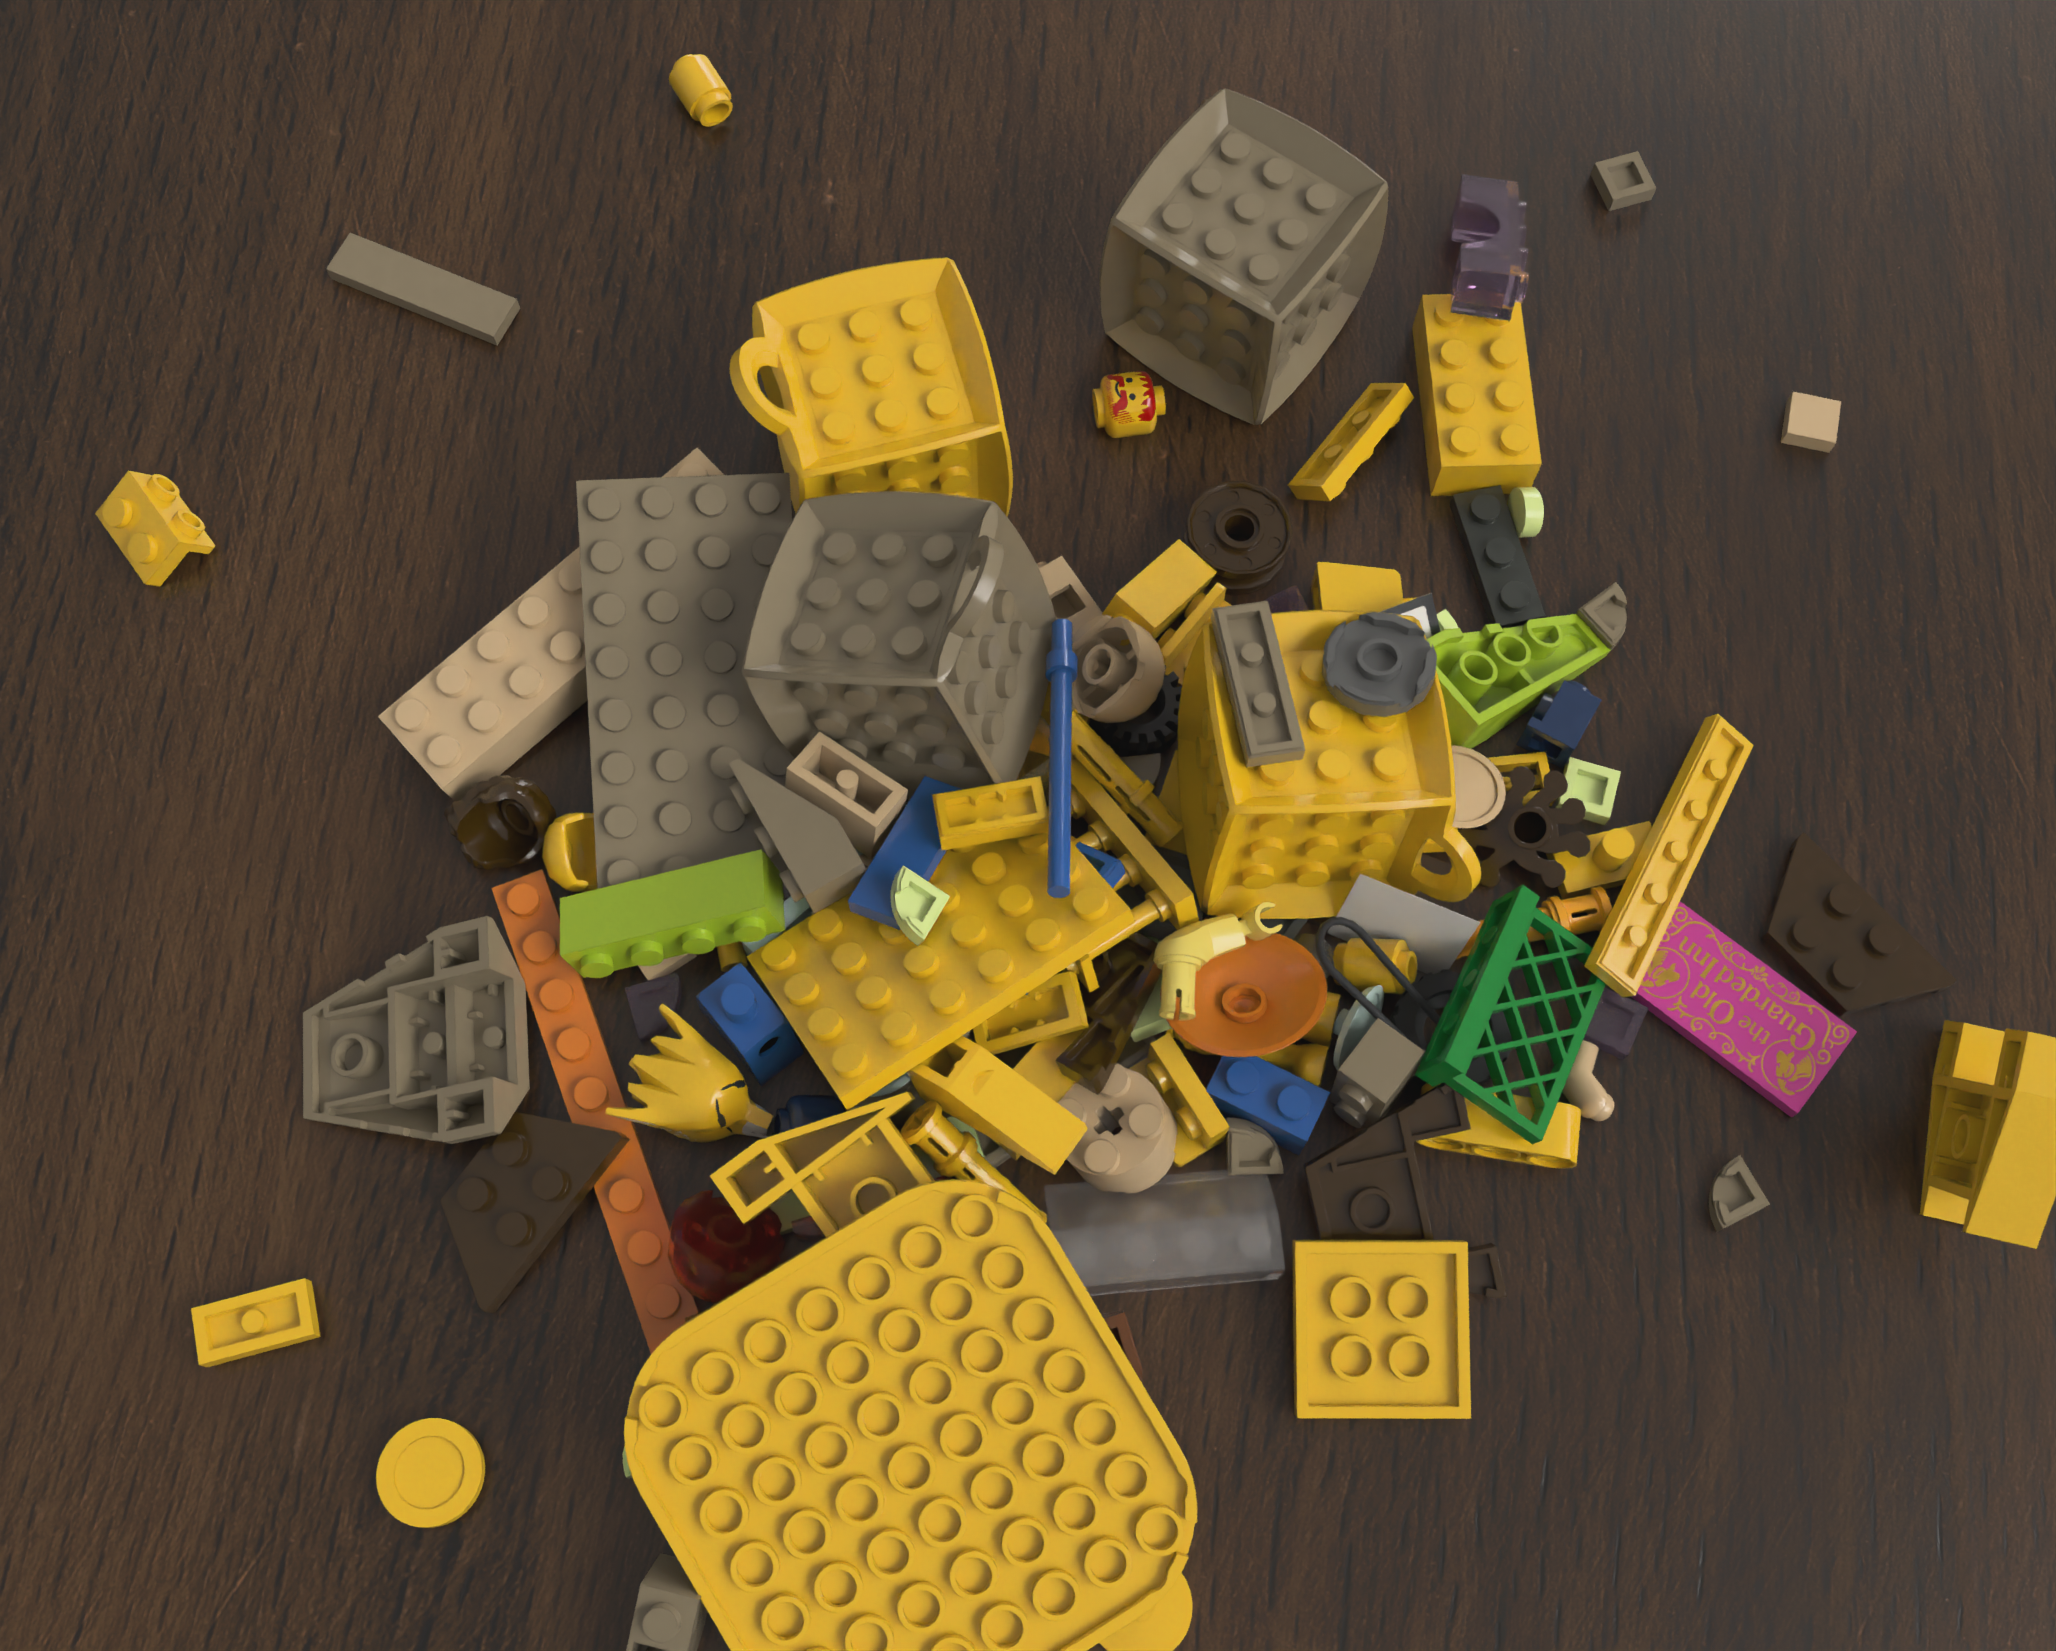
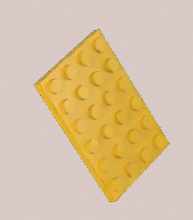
(882, 1005)

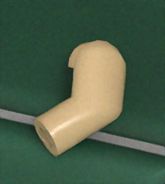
(1584, 1089)

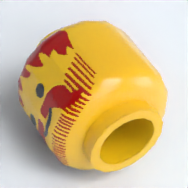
(1128, 404)

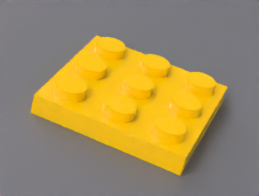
(1381, 1329)

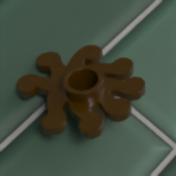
(1531, 828)

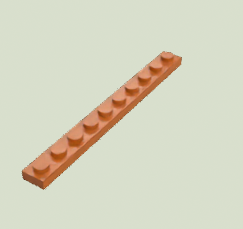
(589, 1088)

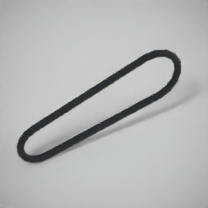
(1382, 957)

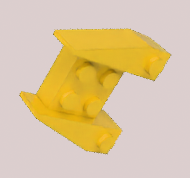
(1992, 1133)
(832, 1166)

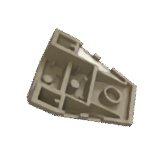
(424, 1043)

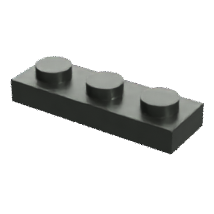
(1496, 557)

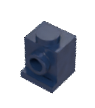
(1560, 722)

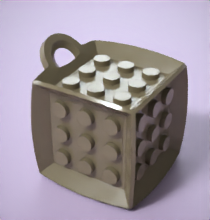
(1240, 254)
(904, 636)

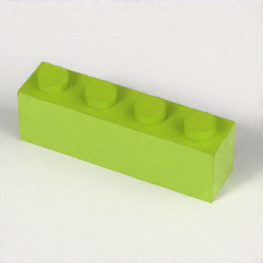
(672, 914)

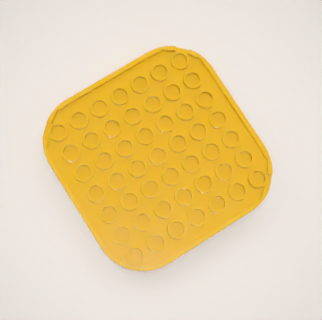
(913, 1444)

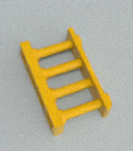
(1112, 830)

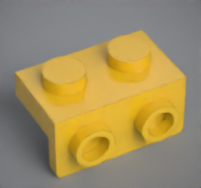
(152, 525)

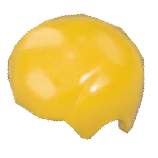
(571, 852)

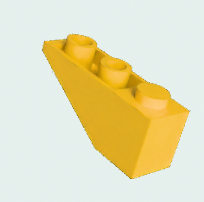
(998, 1103)

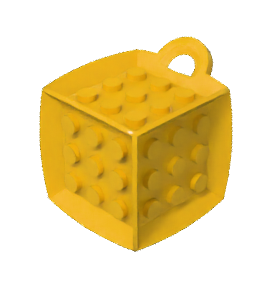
(878, 385)
(1314, 824)

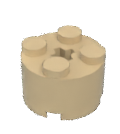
(1143, 1147)

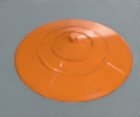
(1255, 999)

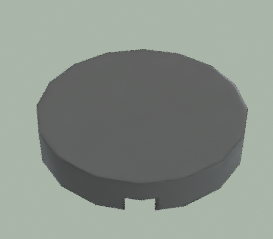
(1379, 664)

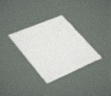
(1390, 913)

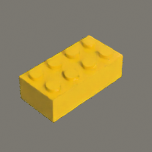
(1474, 399)

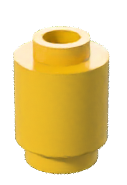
(701, 89)
(1365, 970)

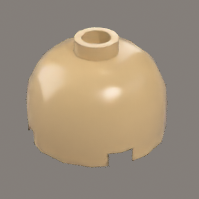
(1114, 679)

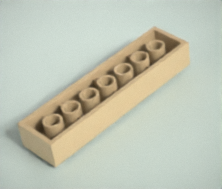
(507, 680)

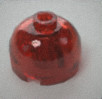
(716, 1251)

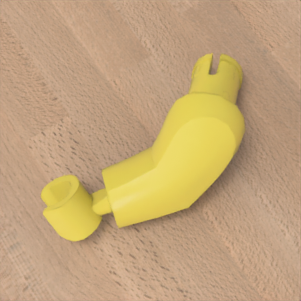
(1193, 946)

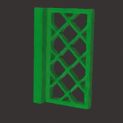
(1475, 1000)

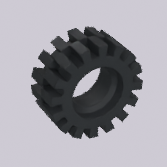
(1152, 734)

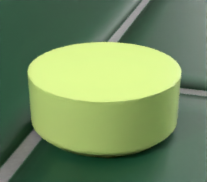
(1526, 510)

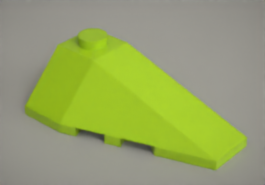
(1505, 672)

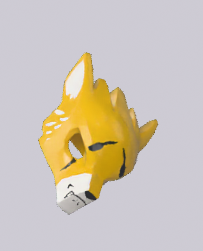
(692, 1089)

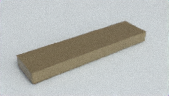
(423, 288)

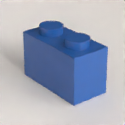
(1268, 1097)

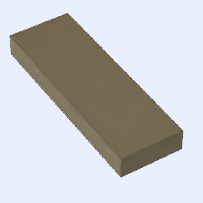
(1257, 684)

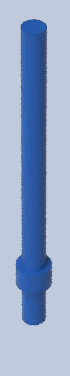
(1061, 672)

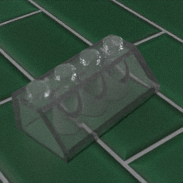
(1170, 1235)

